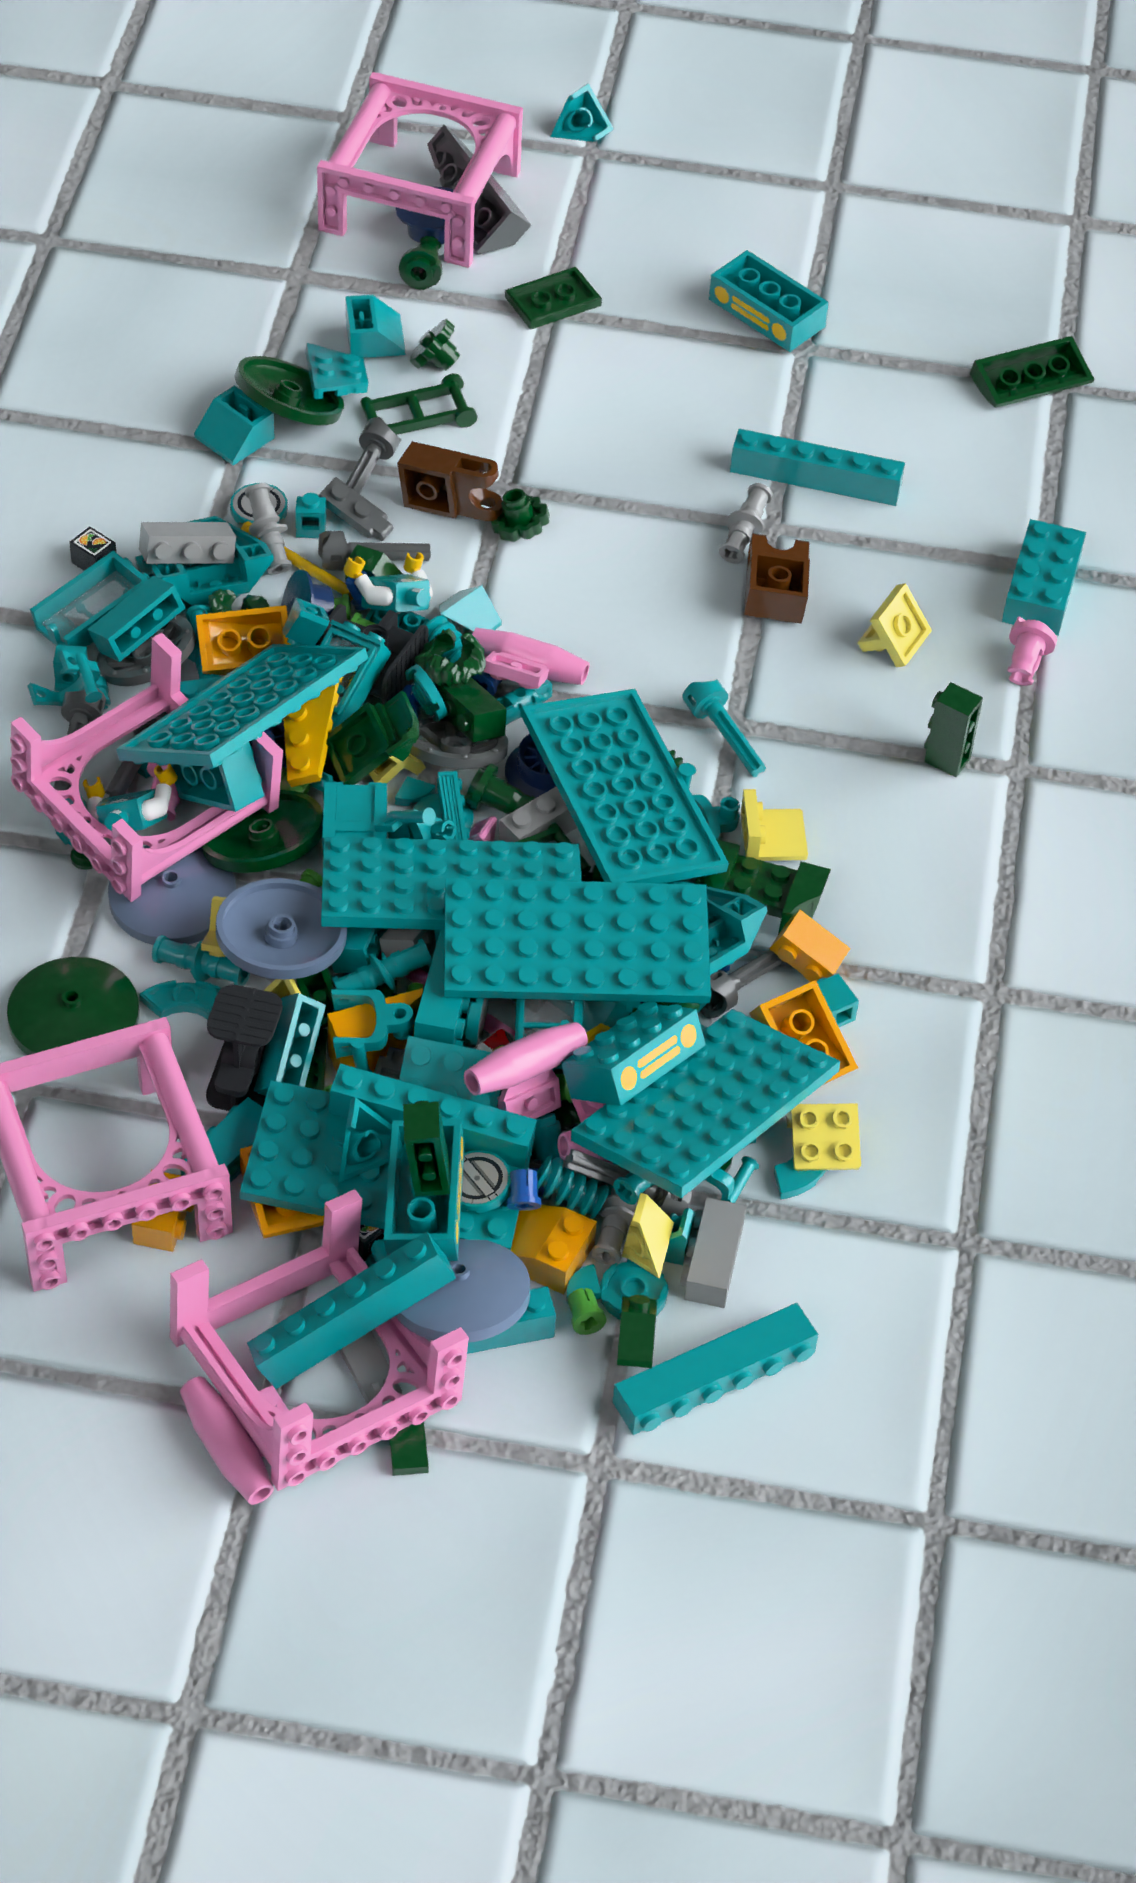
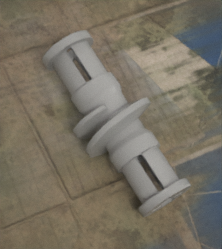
(745, 522)
(266, 526)
(613, 1230)

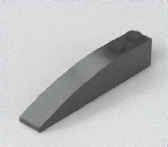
(496, 216)

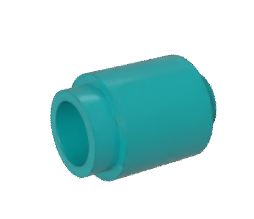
(546, 1137)

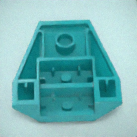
(199, 580)
(731, 925)

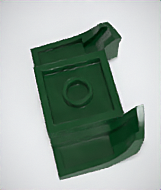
(370, 739)
(774, 885)

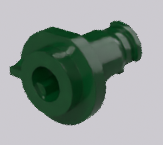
(421, 266)
(494, 792)

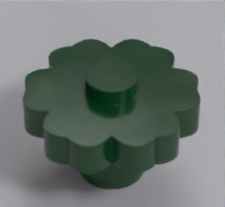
(436, 347)
(521, 516)

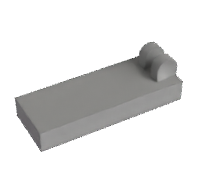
(367, 1365)

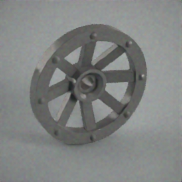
(139, 667)
(456, 750)

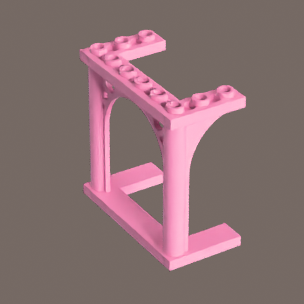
(377, 123)
(125, 860)
(203, 1186)
(286, 1437)

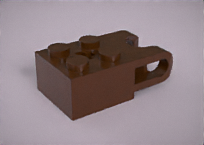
(448, 482)
(776, 580)

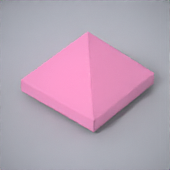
(484, 830)

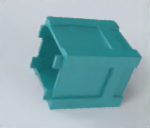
(354, 810)

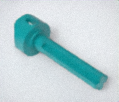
(710, 703)

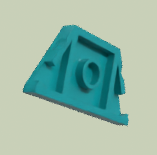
(335, 372)

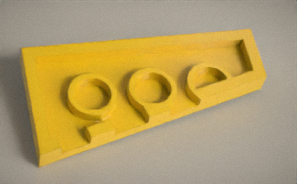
(307, 737)

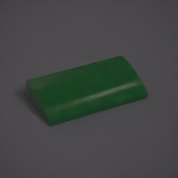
(1031, 372)

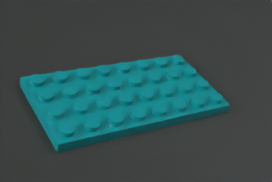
(242, 705)
(623, 789)
(403, 879)
(576, 940)
(707, 1104)
(299, 1163)

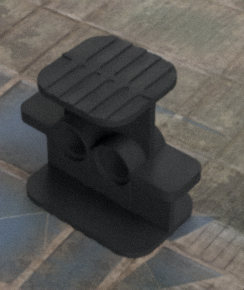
(401, 643)
(246, 1023)

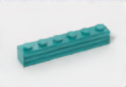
(452, 803)

